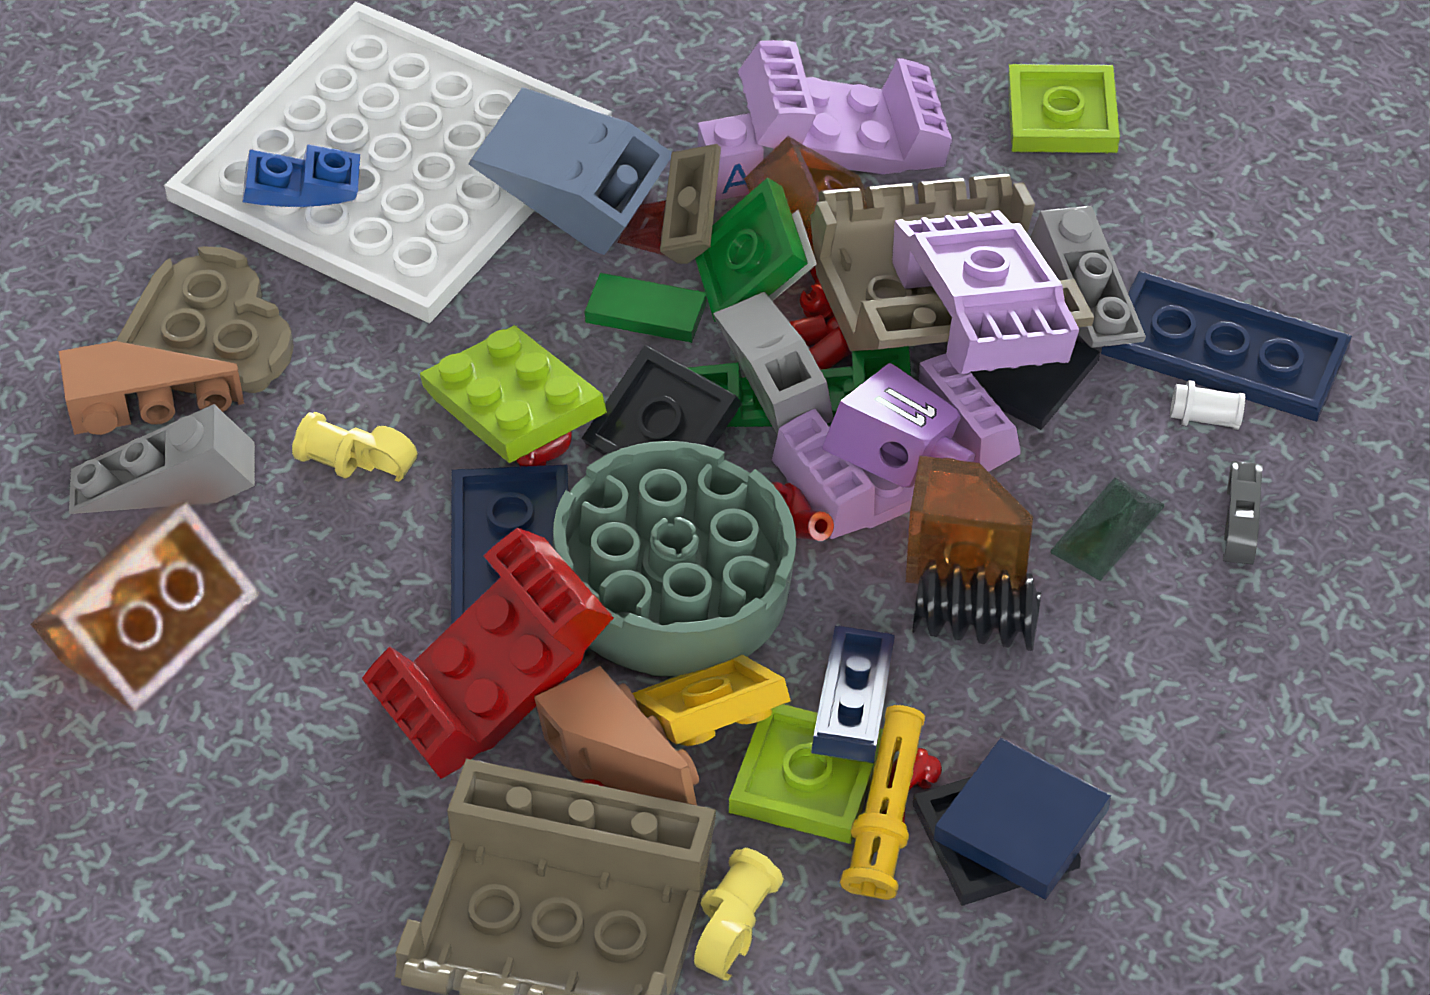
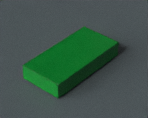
(645, 307)

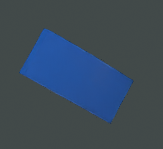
(318, 179)

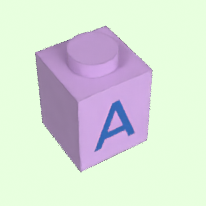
(738, 152)

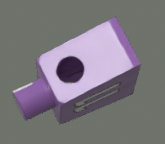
(891, 424)

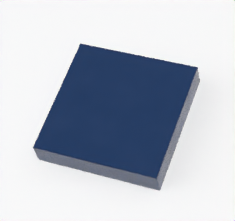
(1022, 818)

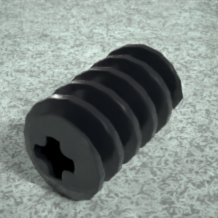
(977, 604)

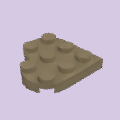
(215, 312)

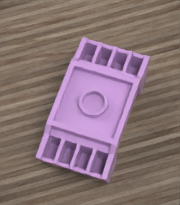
(846, 123)
(994, 286)
(866, 500)

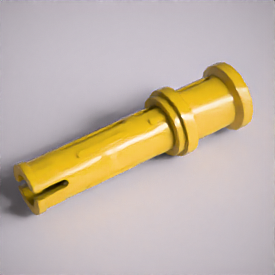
(886, 831)

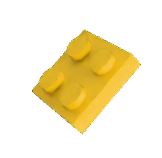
(711, 698)

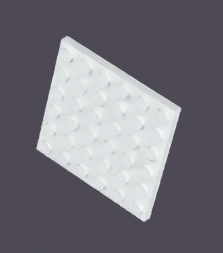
(416, 120)

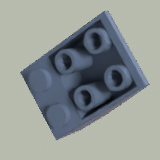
(572, 165)

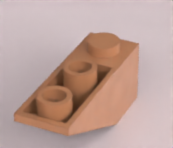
(103, 374)
(607, 738)

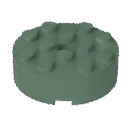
(679, 554)

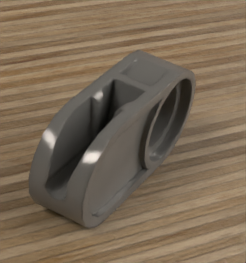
(1243, 512)

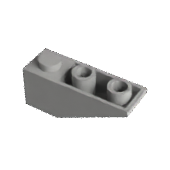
(1078, 250)
(774, 360)
(187, 461)

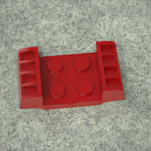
(493, 657)

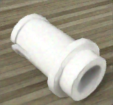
(1207, 406)

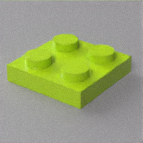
(1063, 108)
(795, 788)

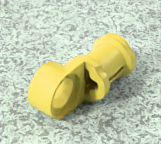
(347, 449)
(733, 910)

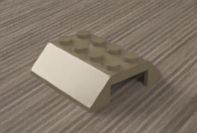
(857, 253)
(559, 890)

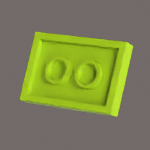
(512, 393)

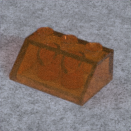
(147, 606)

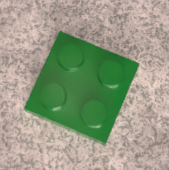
(751, 249)

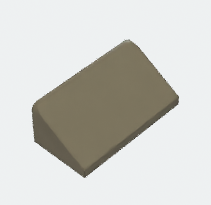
(690, 203)

